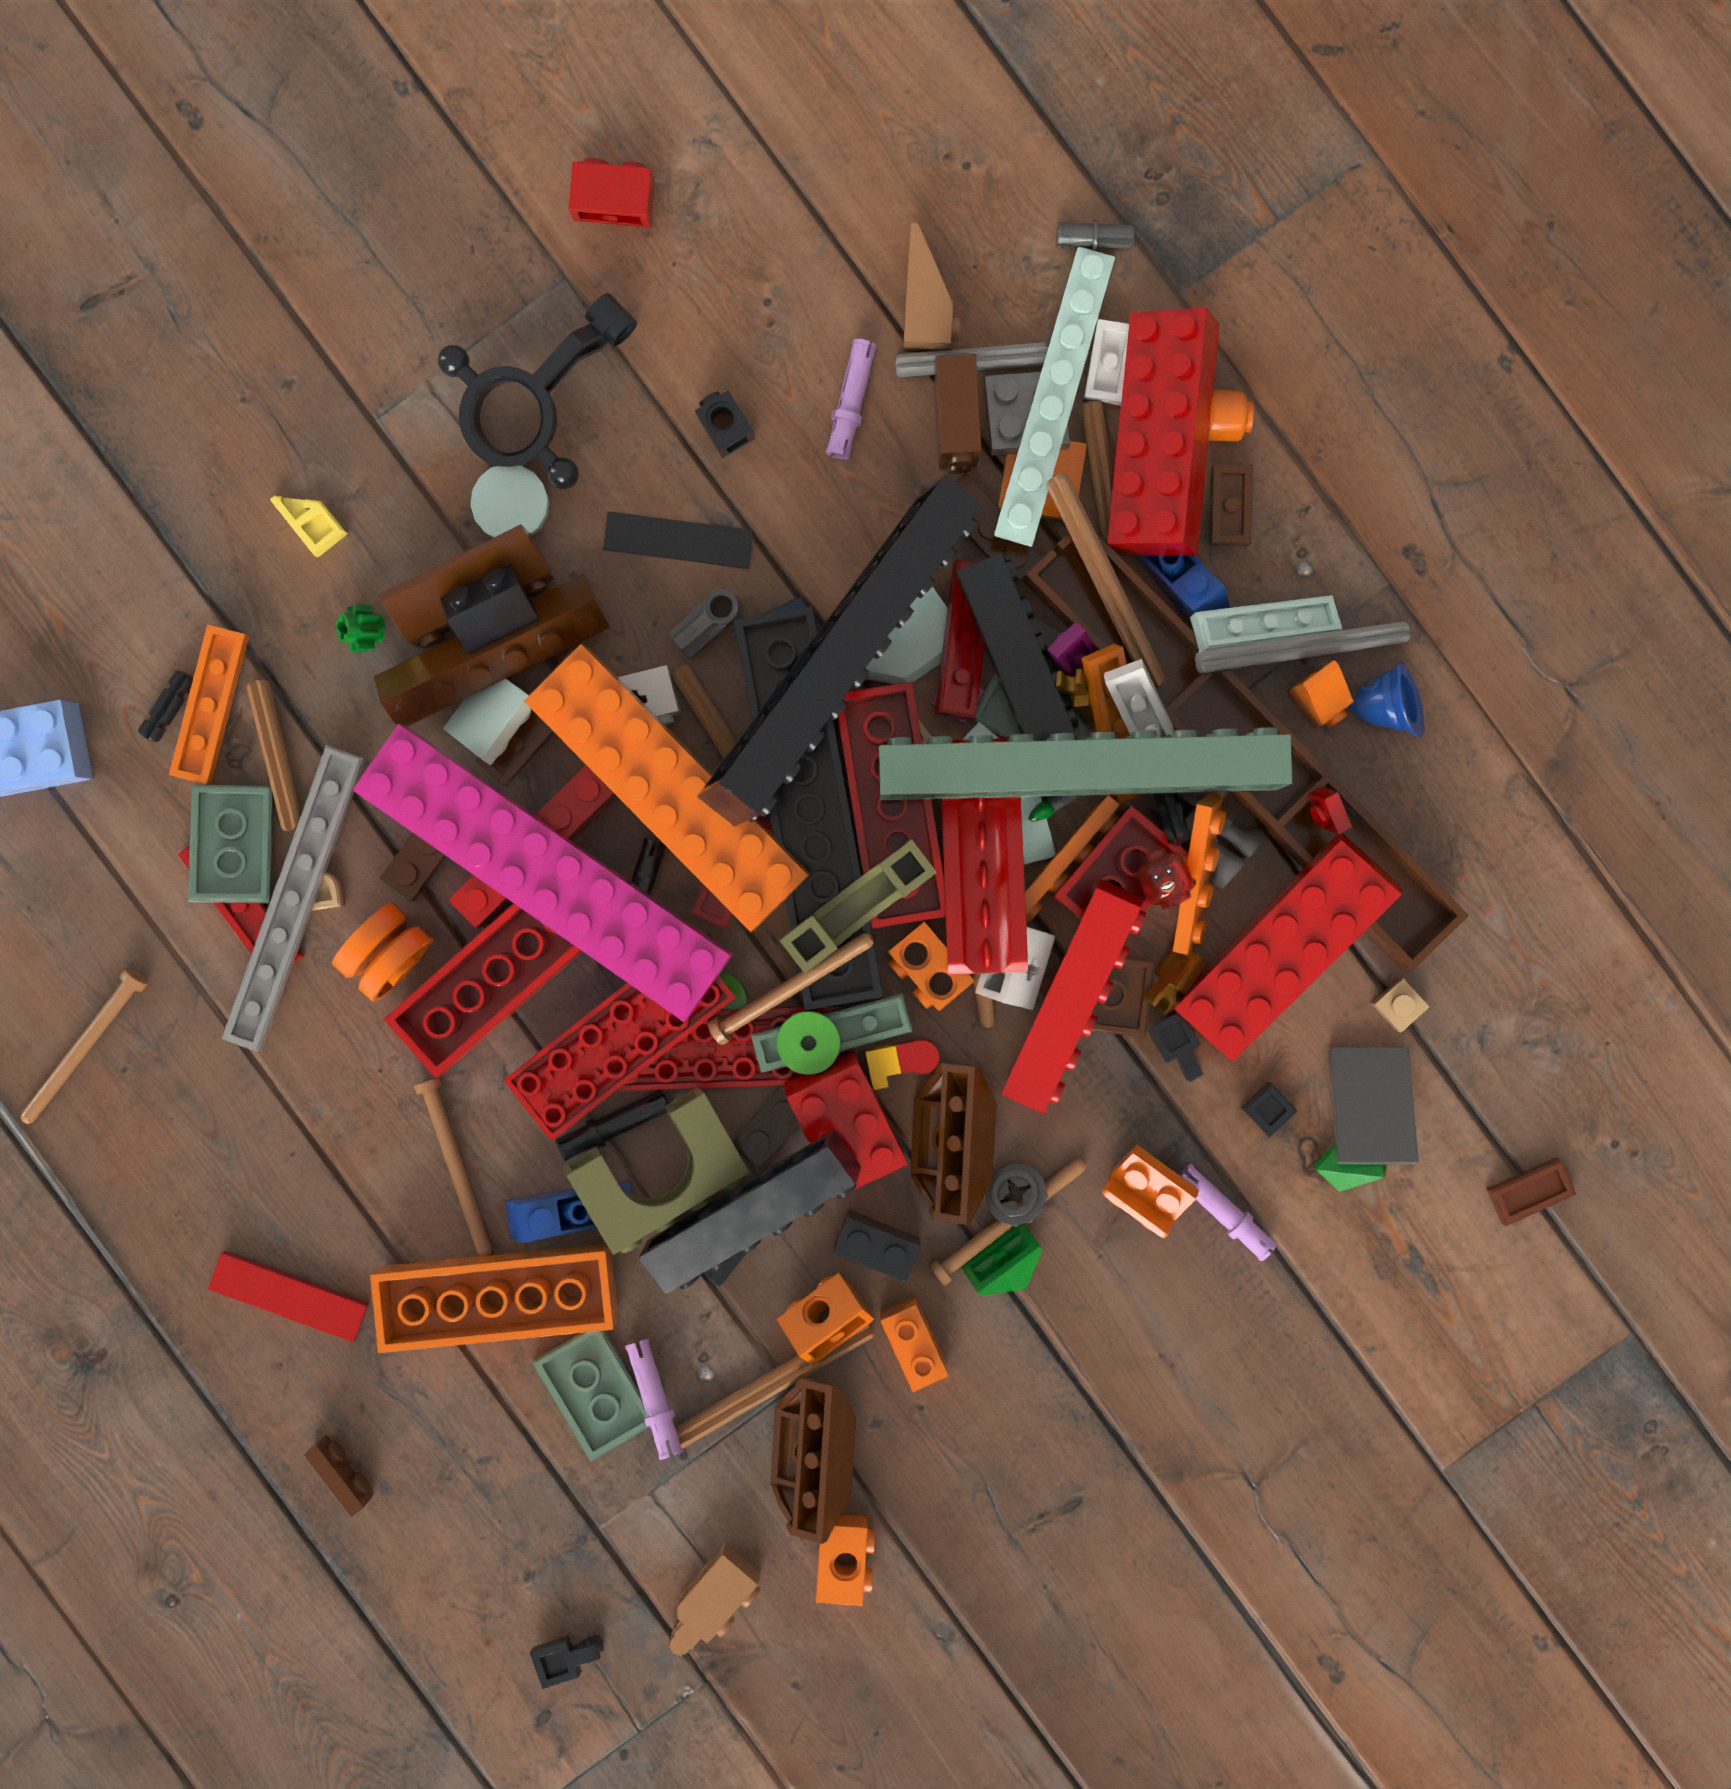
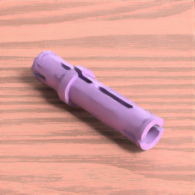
(847, 414)
(1239, 1224)
(654, 1399)

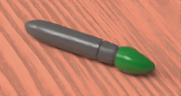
(1046, 808)

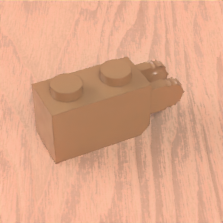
(713, 1598)

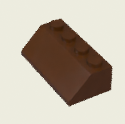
(417, 602)

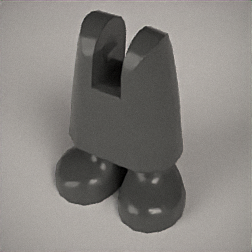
(1242, 840)

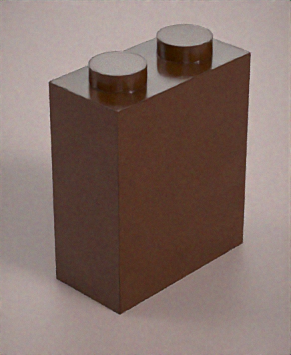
(957, 413)

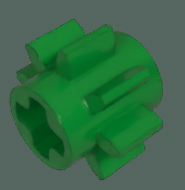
(360, 628)

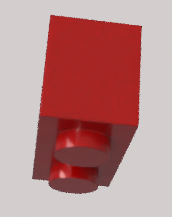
(611, 193)

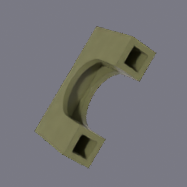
(857, 905)
(710, 1167)

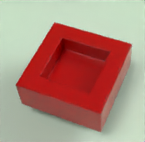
(1328, 810)

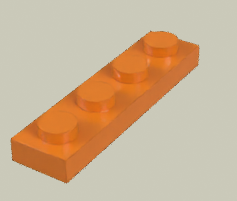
(209, 705)
(1105, 712)
(1075, 849)
(1202, 859)

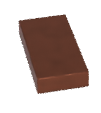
(1531, 1191)

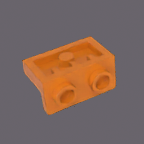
(1149, 1191)

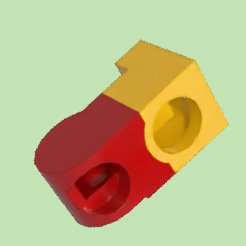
(896, 1058)

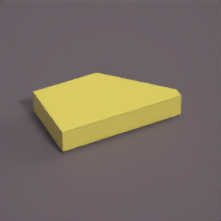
(311, 522)

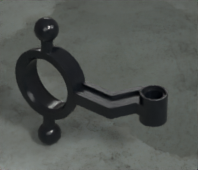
(608, 323)

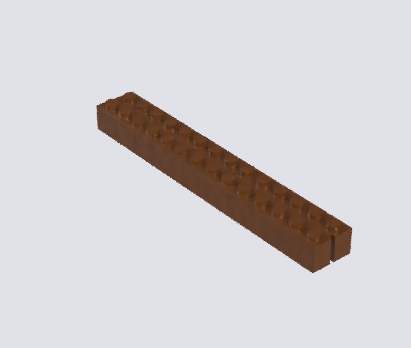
(1221, 701)

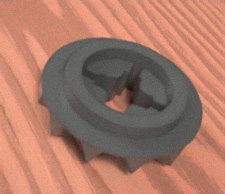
(1000, 1190)

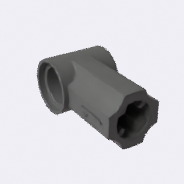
(702, 624)

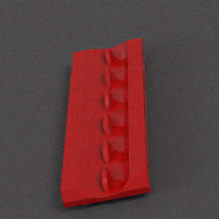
(984, 884)
(603, 1054)
(707, 1064)

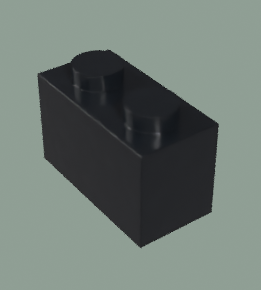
(489, 608)
(877, 1245)

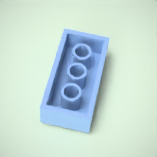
(42, 747)

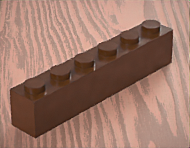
(451, 674)

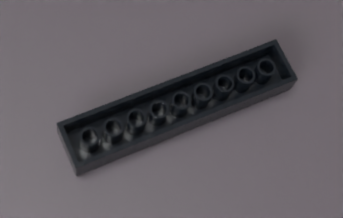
(840, 652)
(813, 808)

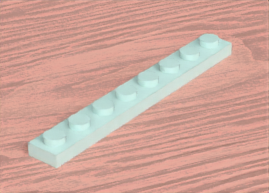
(1054, 396)

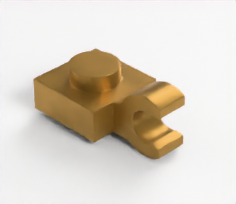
(1078, 692)
(1174, 973)

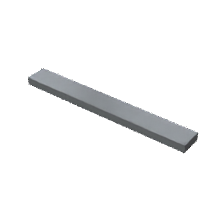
(293, 899)

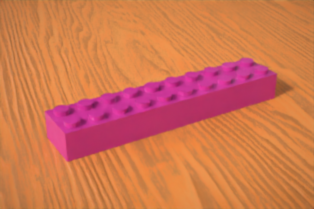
(542, 872)

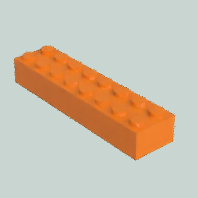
(661, 785)

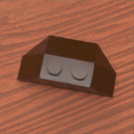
(953, 1142)
(813, 1458)

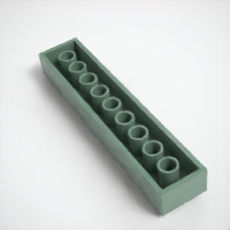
(1086, 766)

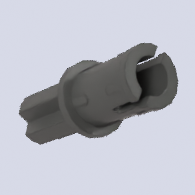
(1095, 235)

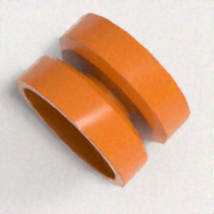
(382, 951)

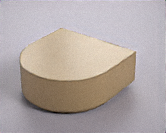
(330, 893)

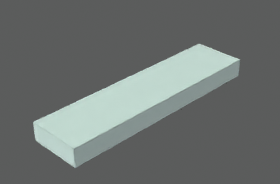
(1265, 622)

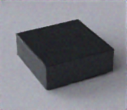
(1269, 1109)

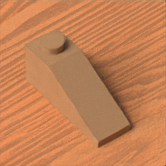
(928, 303)

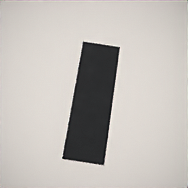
(678, 540)

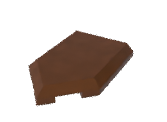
(1125, 1007)

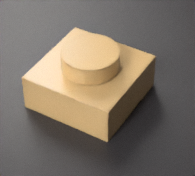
(1400, 1005)

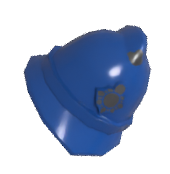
(1390, 702)

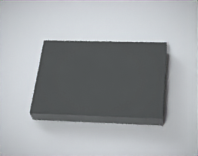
(1373, 1106)

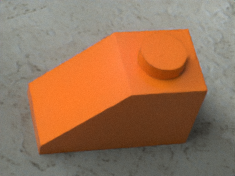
(1322, 695)

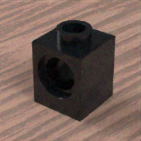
(729, 439)

